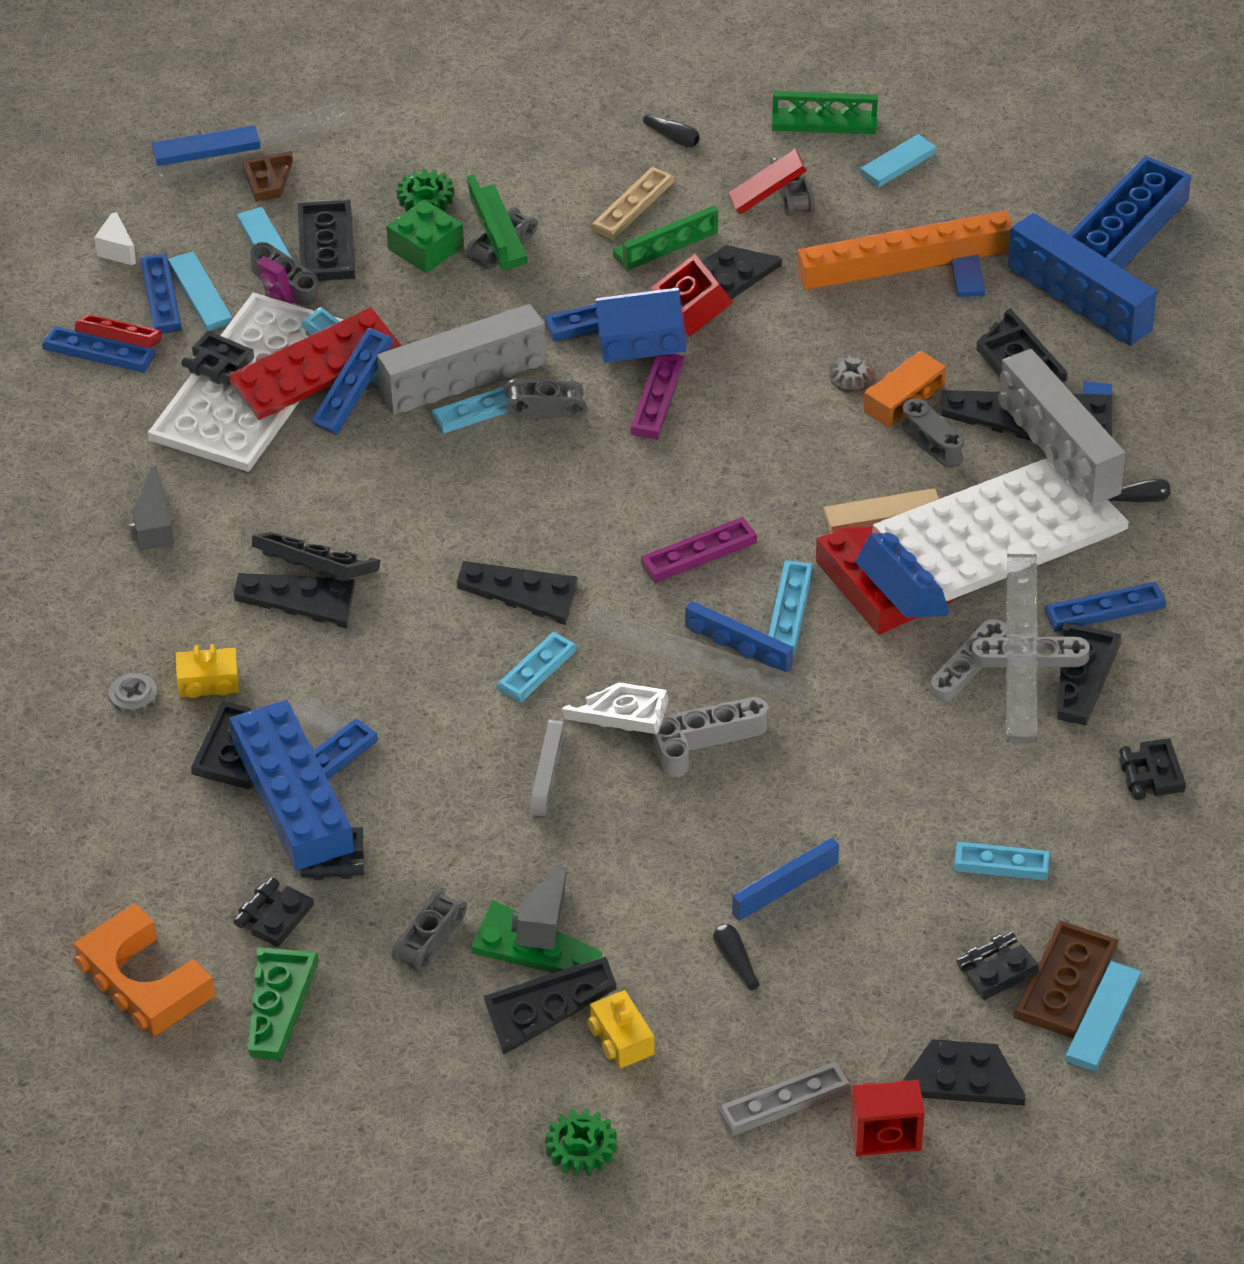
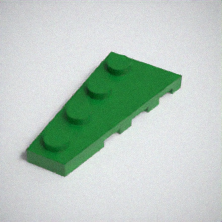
(499, 943)
(279, 994)

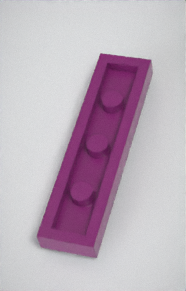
(657, 396)
(698, 549)

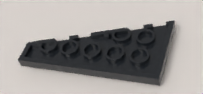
(984, 408)

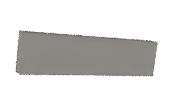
(784, 1098)

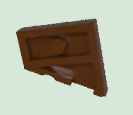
(268, 174)

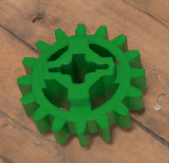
(425, 187)
(581, 1142)

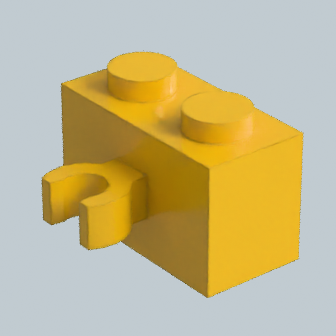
(207, 672)
(621, 1029)

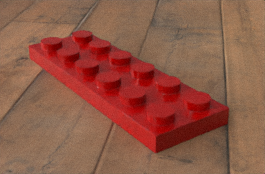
(304, 366)

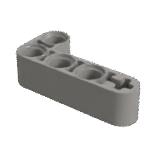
(706, 728)

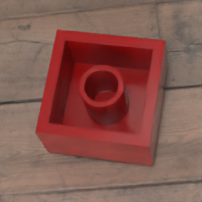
(699, 293)
(887, 1117)

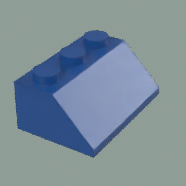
(641, 325)
(901, 577)

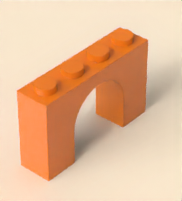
(150, 1004)

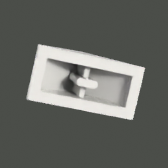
(114, 242)

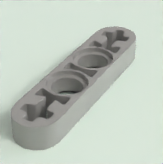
(963, 657)
(1067, 659)
(547, 768)

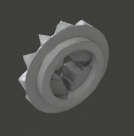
(851, 380)
(129, 684)

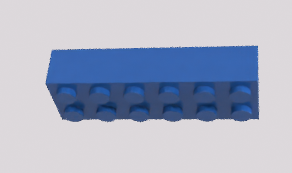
(1134, 211)
(1082, 279)
(291, 785)

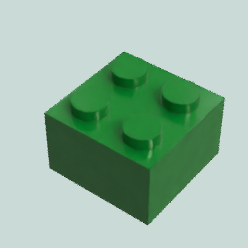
(425, 236)

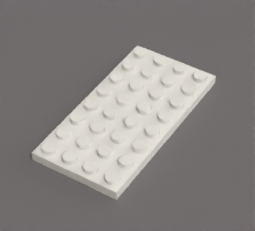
(213, 417)
(1022, 512)

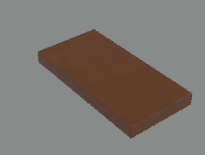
(1067, 979)

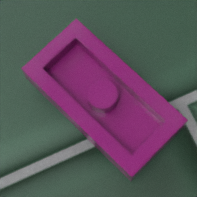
(275, 280)

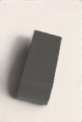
(297, 275)

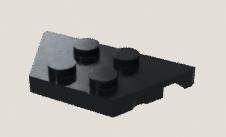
(740, 268)
(1011, 338)
(966, 1073)

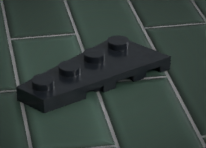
(317, 557)
(533, 590)
(310, 596)
(1082, 685)
(541, 1003)

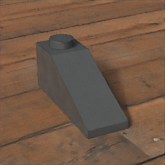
(150, 515)
(541, 912)

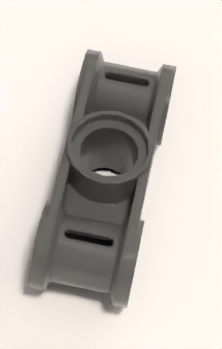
(796, 195)
(481, 249)
(545, 398)
(933, 433)
(429, 930)

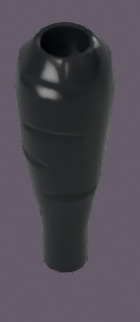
(677, 132)
(1144, 491)
(732, 948)

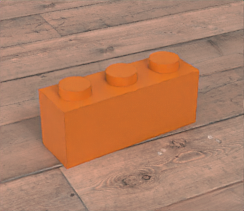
(914, 379)

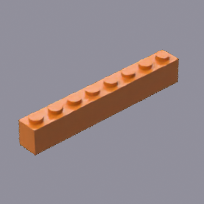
(904, 250)

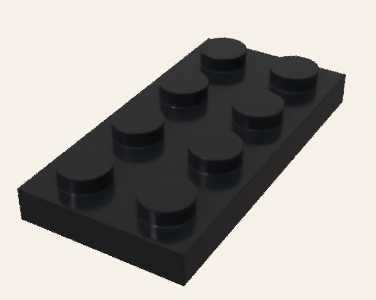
(326, 239)

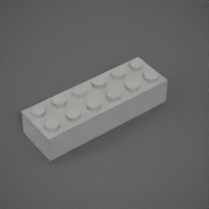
(461, 359)
(1061, 427)

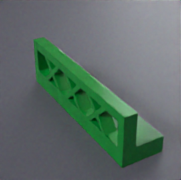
(824, 117)
(496, 224)
(668, 238)

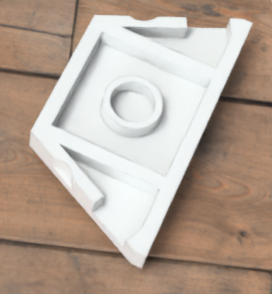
(623, 707)

